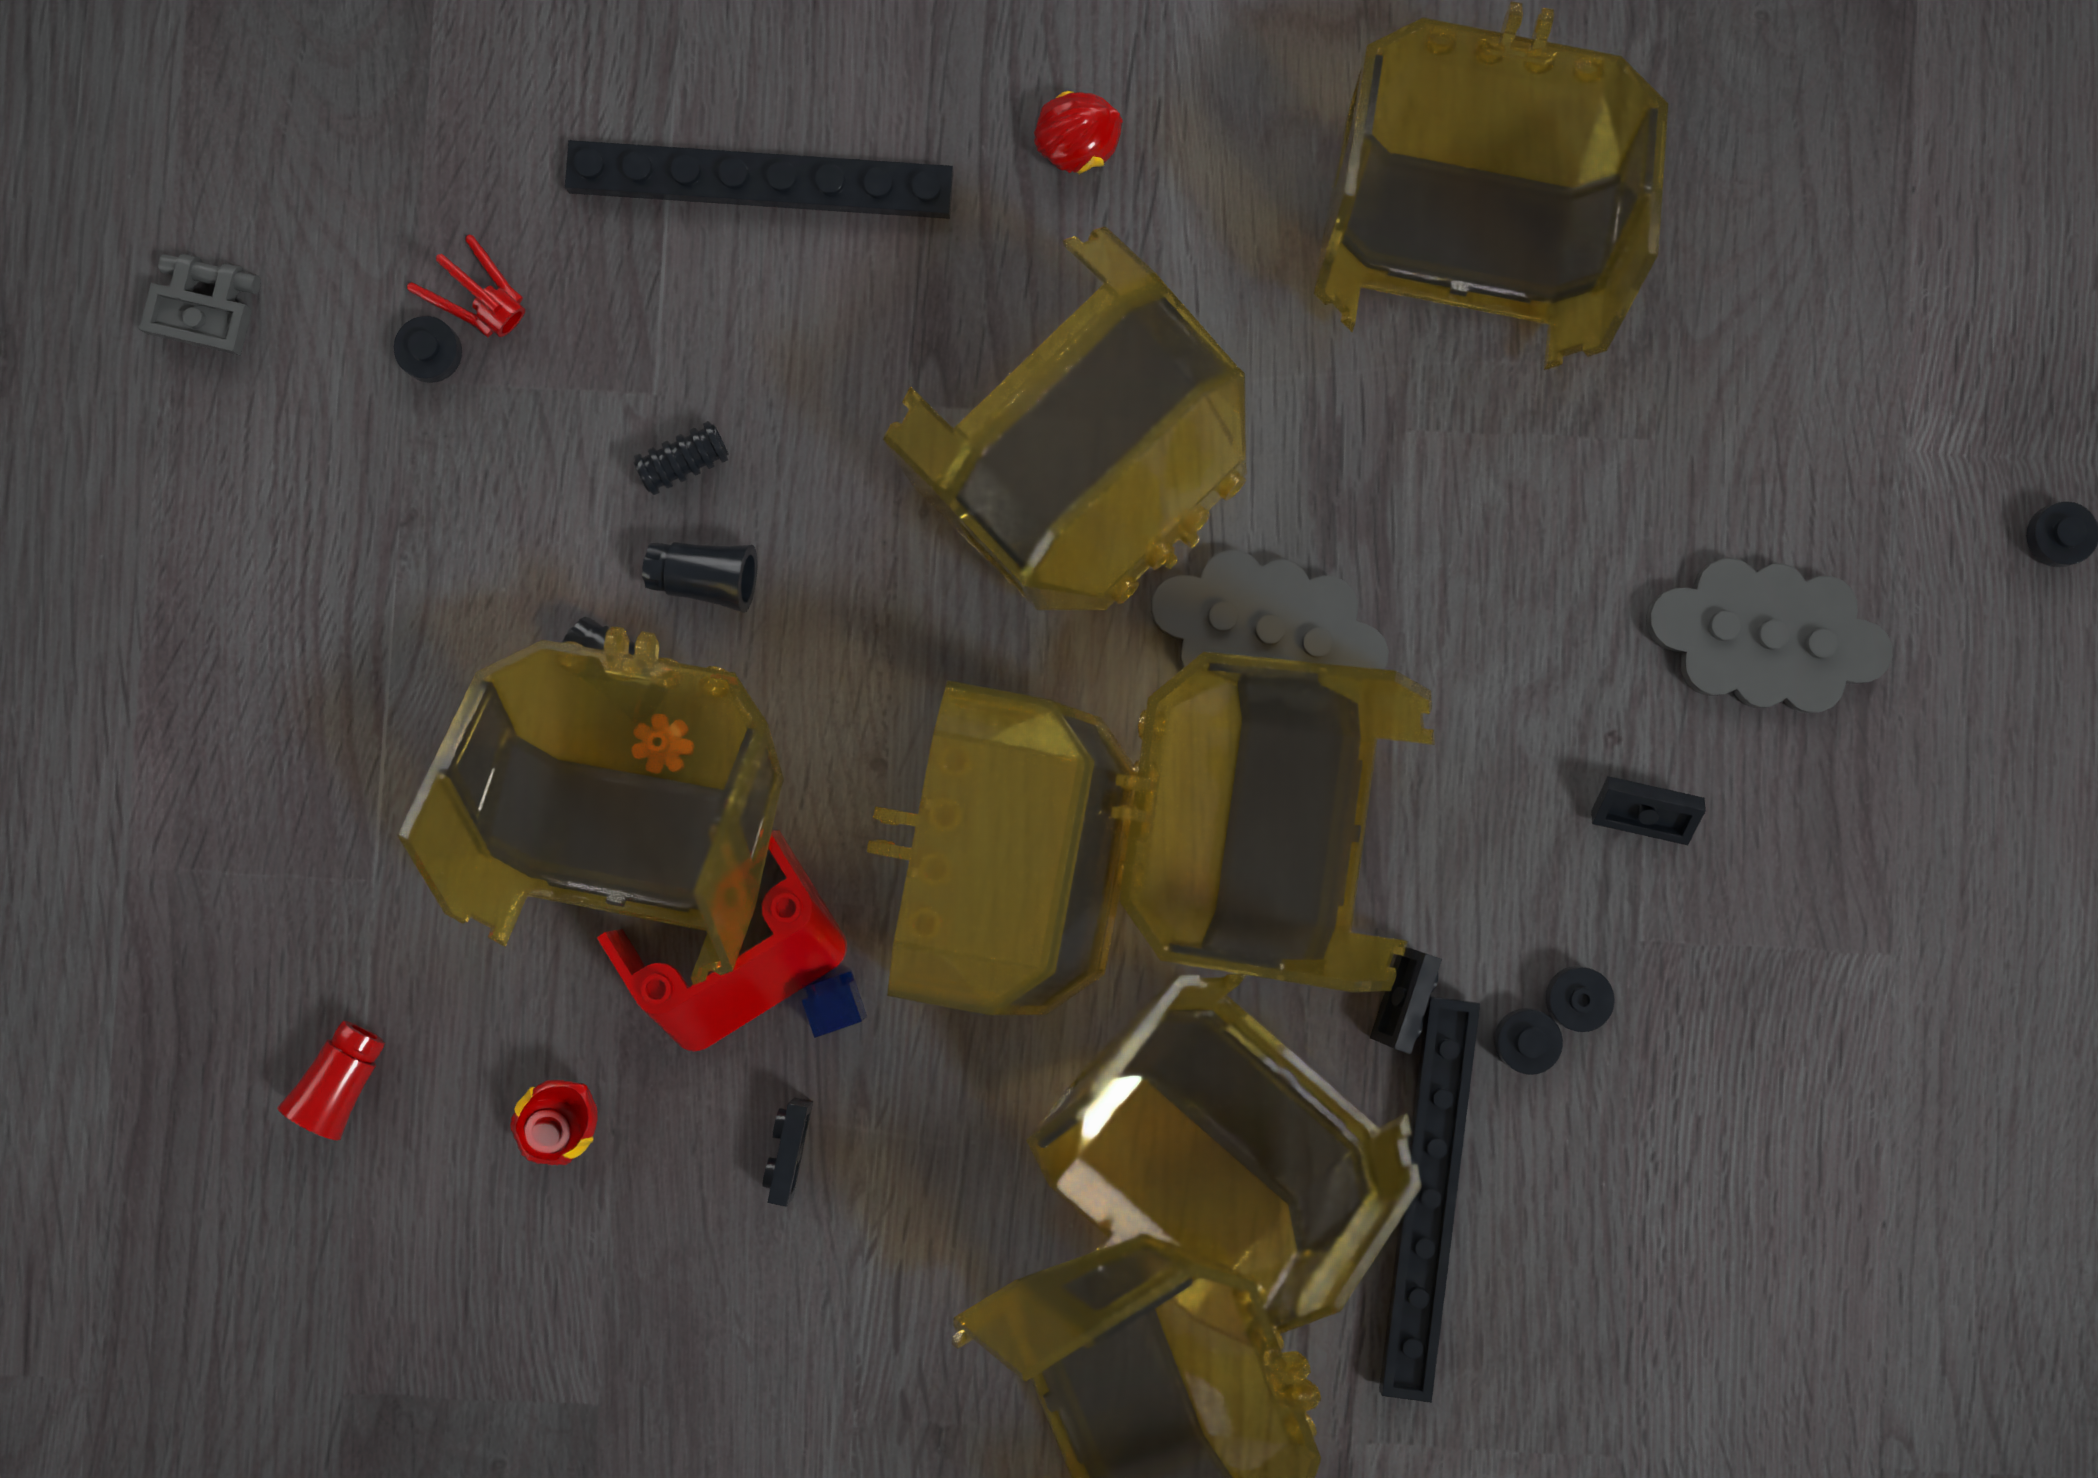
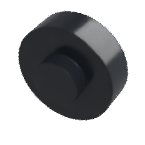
(427, 349)
(2062, 534)
(1580, 999)
(1528, 1041)

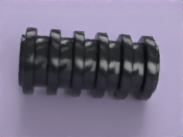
(681, 458)

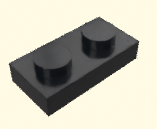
(1648, 810)
(1404, 1006)
(783, 1171)

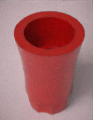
(333, 1082)

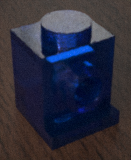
(833, 1004)

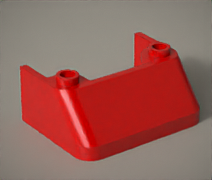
(801, 950)

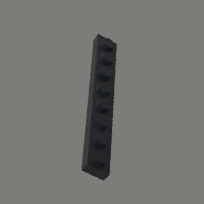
(759, 179)
(1429, 1220)

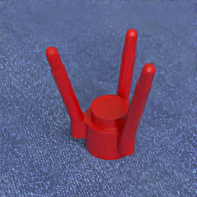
(496, 309)

